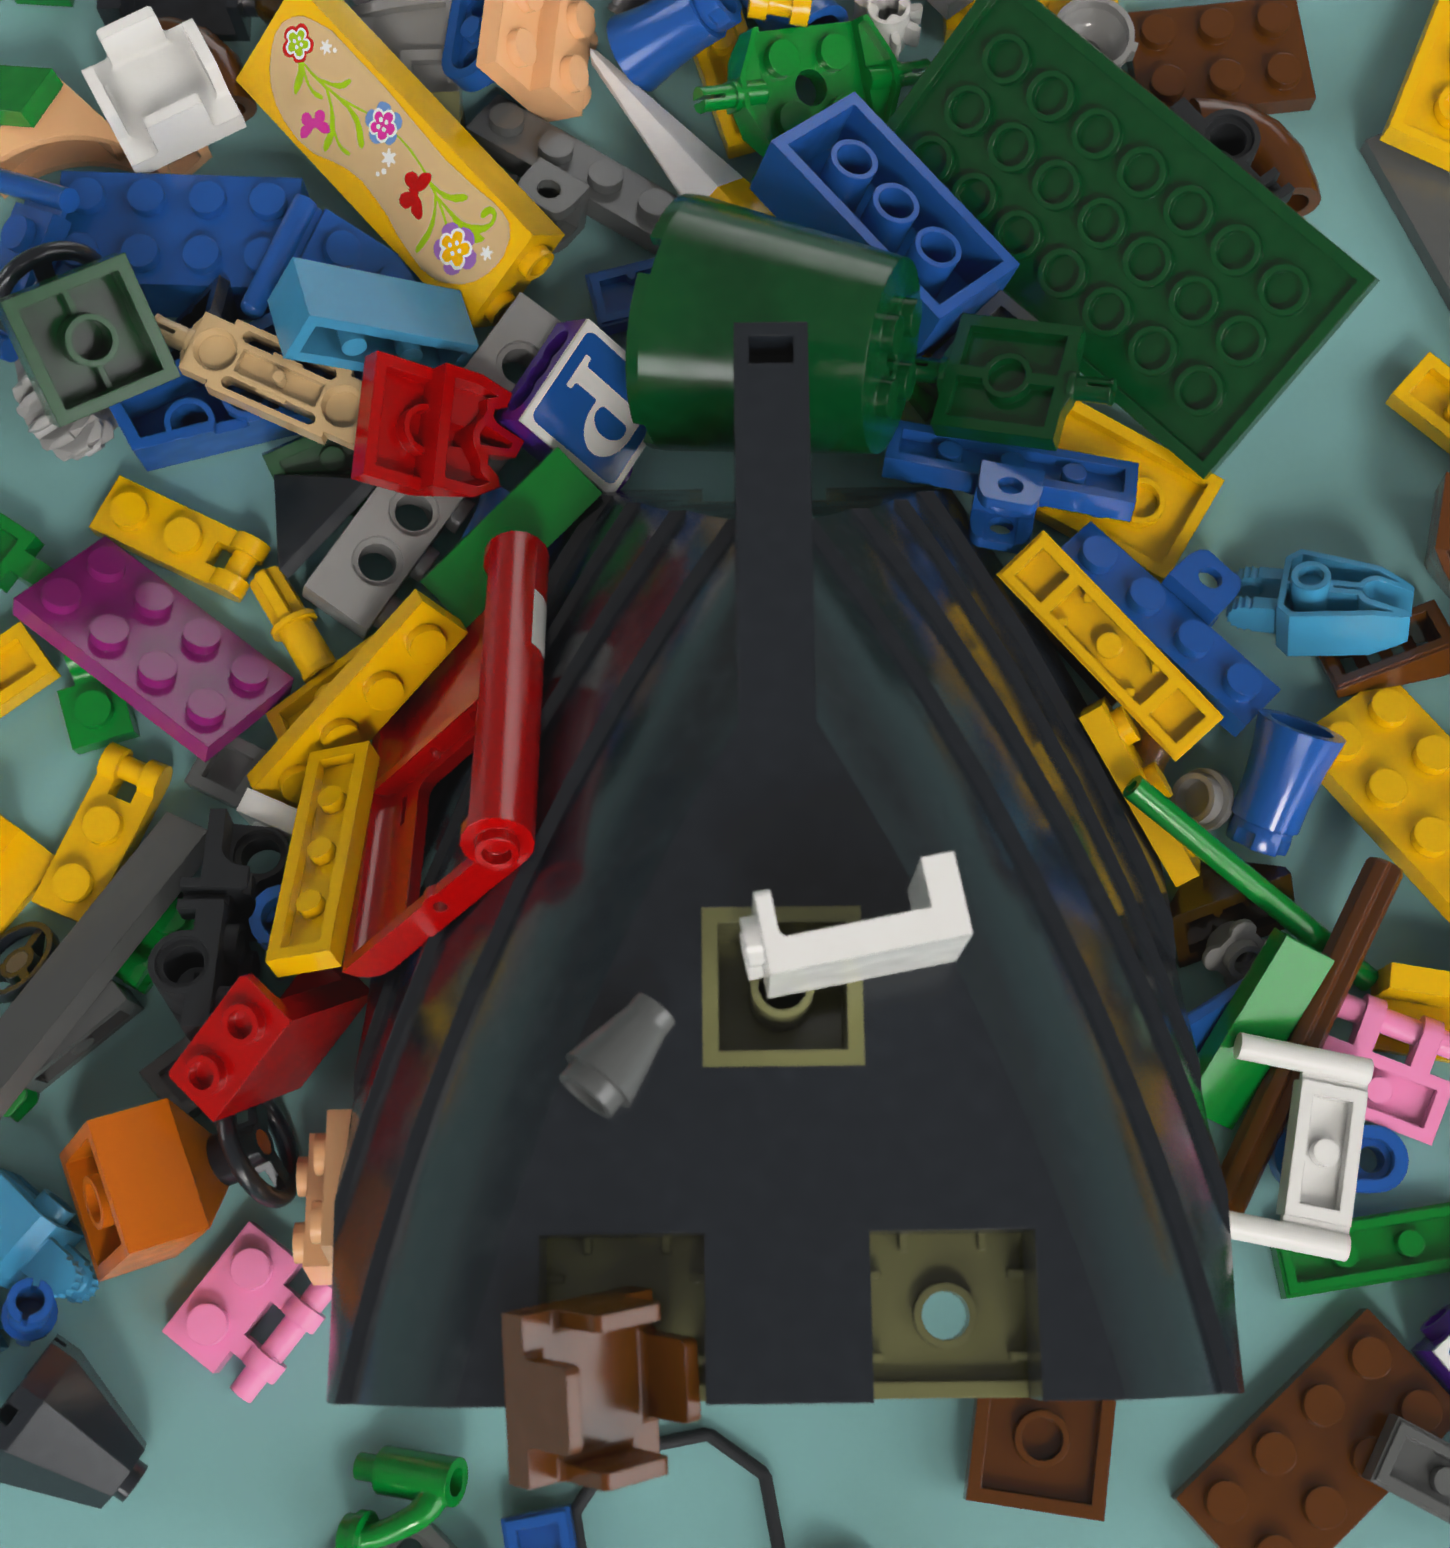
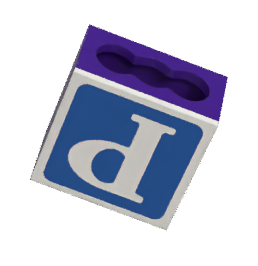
(578, 402)

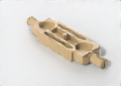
(221, 356)

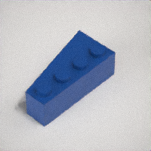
(186, 423)

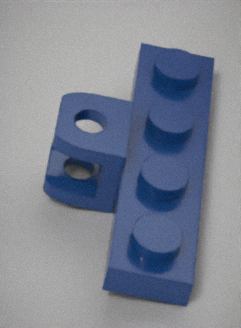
(1011, 481)
(1179, 620)

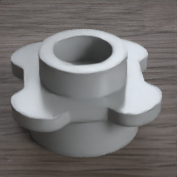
(1232, 949)

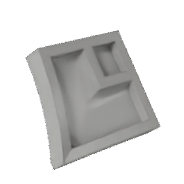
(414, 34)

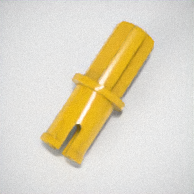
(292, 622)

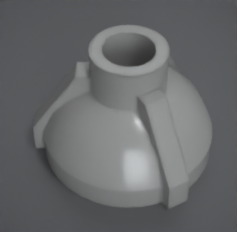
(1104, 26)

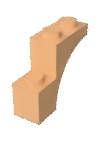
(71, 137)

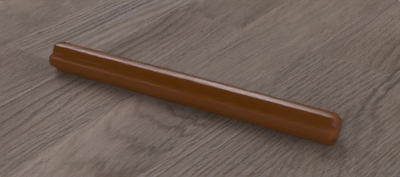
(1272, 1100)

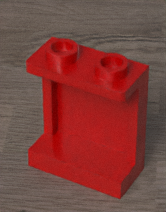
(265, 1043)

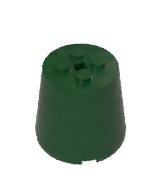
(747, 266)

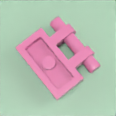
(1399, 1094)
(234, 1299)

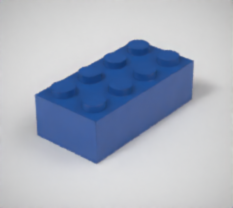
(864, 184)
(179, 229)

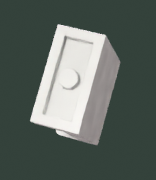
(864, 949)

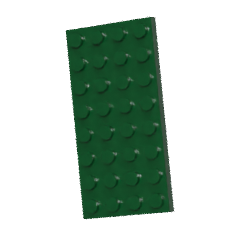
(1128, 225)

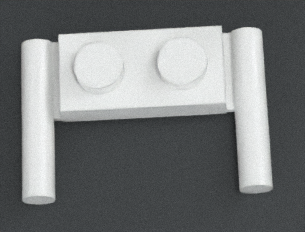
(1319, 1149)

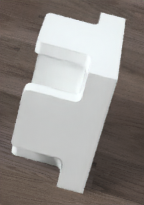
(160, 90)

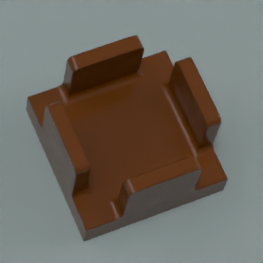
(590, 1389)

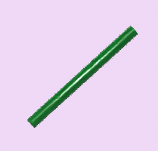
(1235, 870)

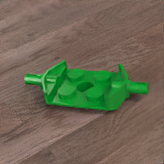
(831, 55)

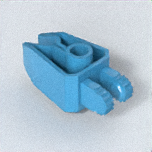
(1324, 605)
(41, 1241)

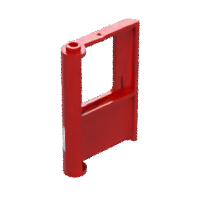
(477, 702)

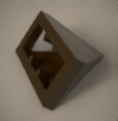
(1212, 901)

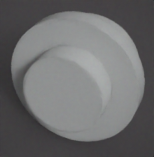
(1205, 797)

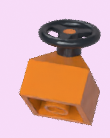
(156, 1178)

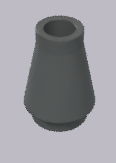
(616, 1057)

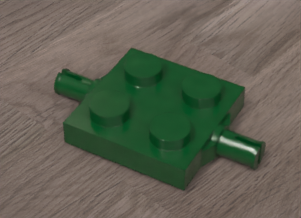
(1011, 381)

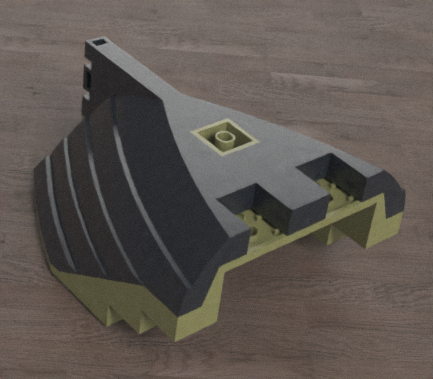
(1020, 1127)

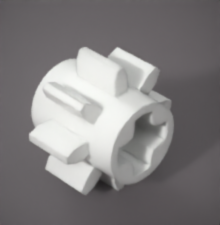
(895, 20)

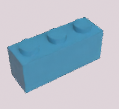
(345, 313)

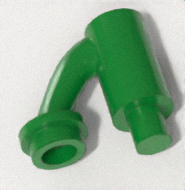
(408, 1474)

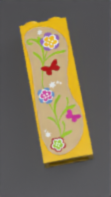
(399, 156)

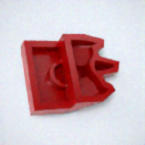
(429, 429)

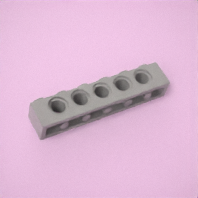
(337, 582)

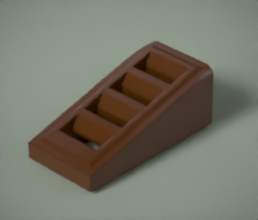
(1410, 666)

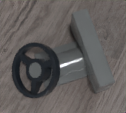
(103, 1018)

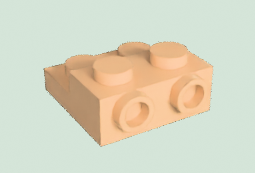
(539, 53)
(318, 1181)

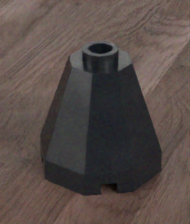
(68, 1432)

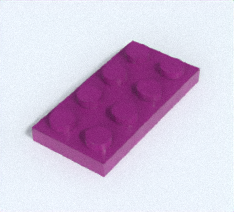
(153, 647)

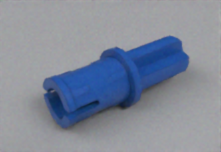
(29, 1311)

